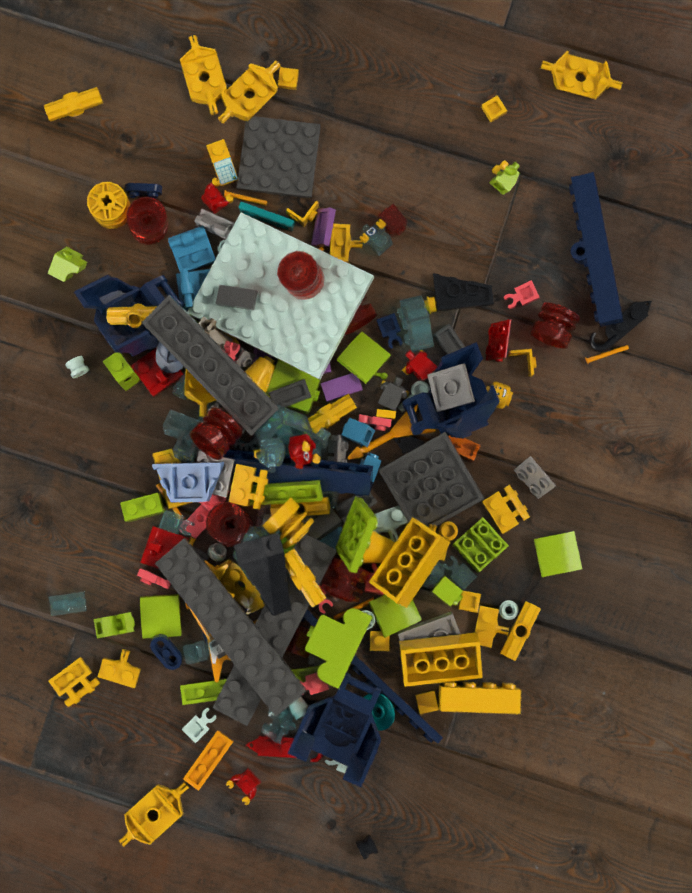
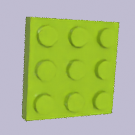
(356, 534)

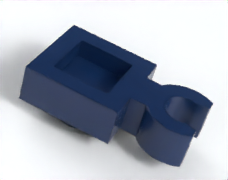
(389, 328)

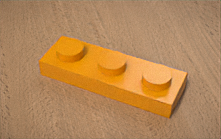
(208, 760)

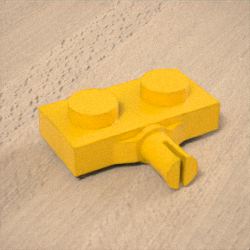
(341, 242)
(488, 626)
(119, 670)

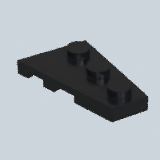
(460, 294)

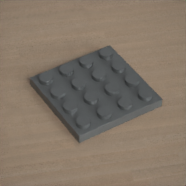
(279, 157)
(431, 482)

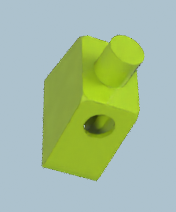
(121, 370)

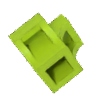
(66, 263)

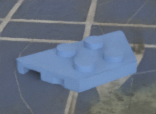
(189, 480)

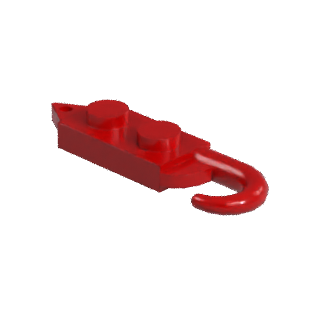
(267, 747)

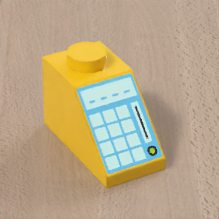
(222, 162)

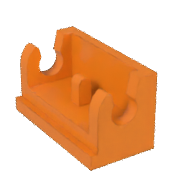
(465, 448)

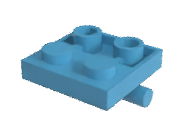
(192, 249)
(189, 285)

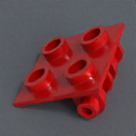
(498, 341)

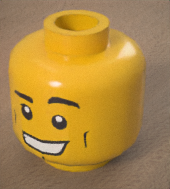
(504, 393)

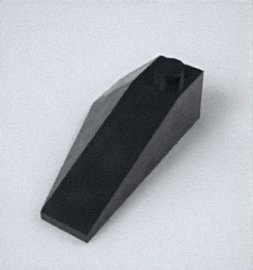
(266, 568)

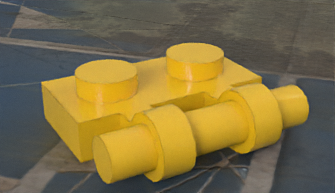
(243, 484)
(500, 511)
(71, 676)

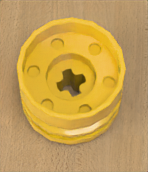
(114, 213)
(288, 523)

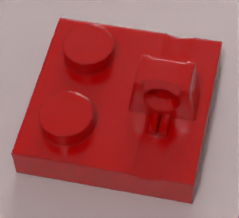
(152, 376)
(159, 544)

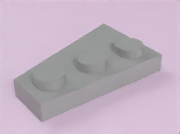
(435, 627)

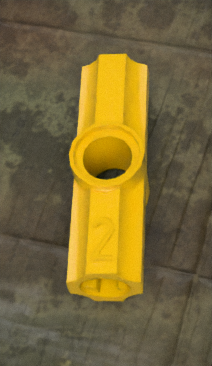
(73, 104)
(128, 316)
(331, 413)
(311, 508)
(303, 578)
(525, 618)

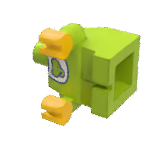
(506, 178)

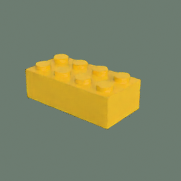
(409, 562)
(440, 659)
(479, 699)

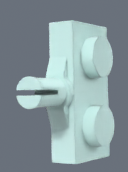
(390, 520)

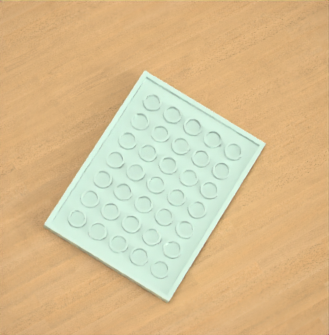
(281, 325)

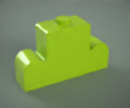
(285, 375)
(336, 644)

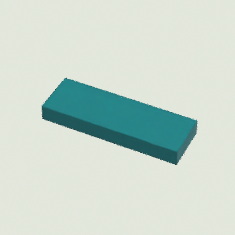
(266, 216)

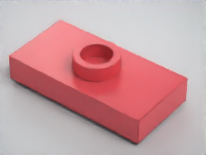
(199, 518)

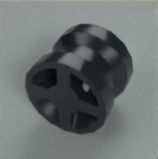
(367, 847)

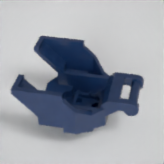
(115, 293)
(463, 419)
(341, 730)

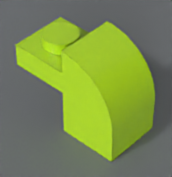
(114, 625)

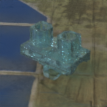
(320, 440)
(67, 603)
(280, 725)

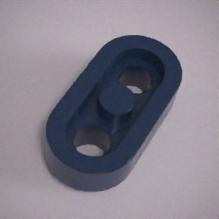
(135, 190)
(164, 651)

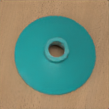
(385, 717)

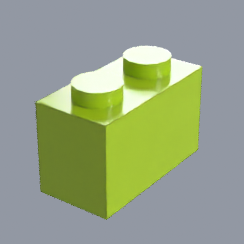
(142, 507)
(447, 591)

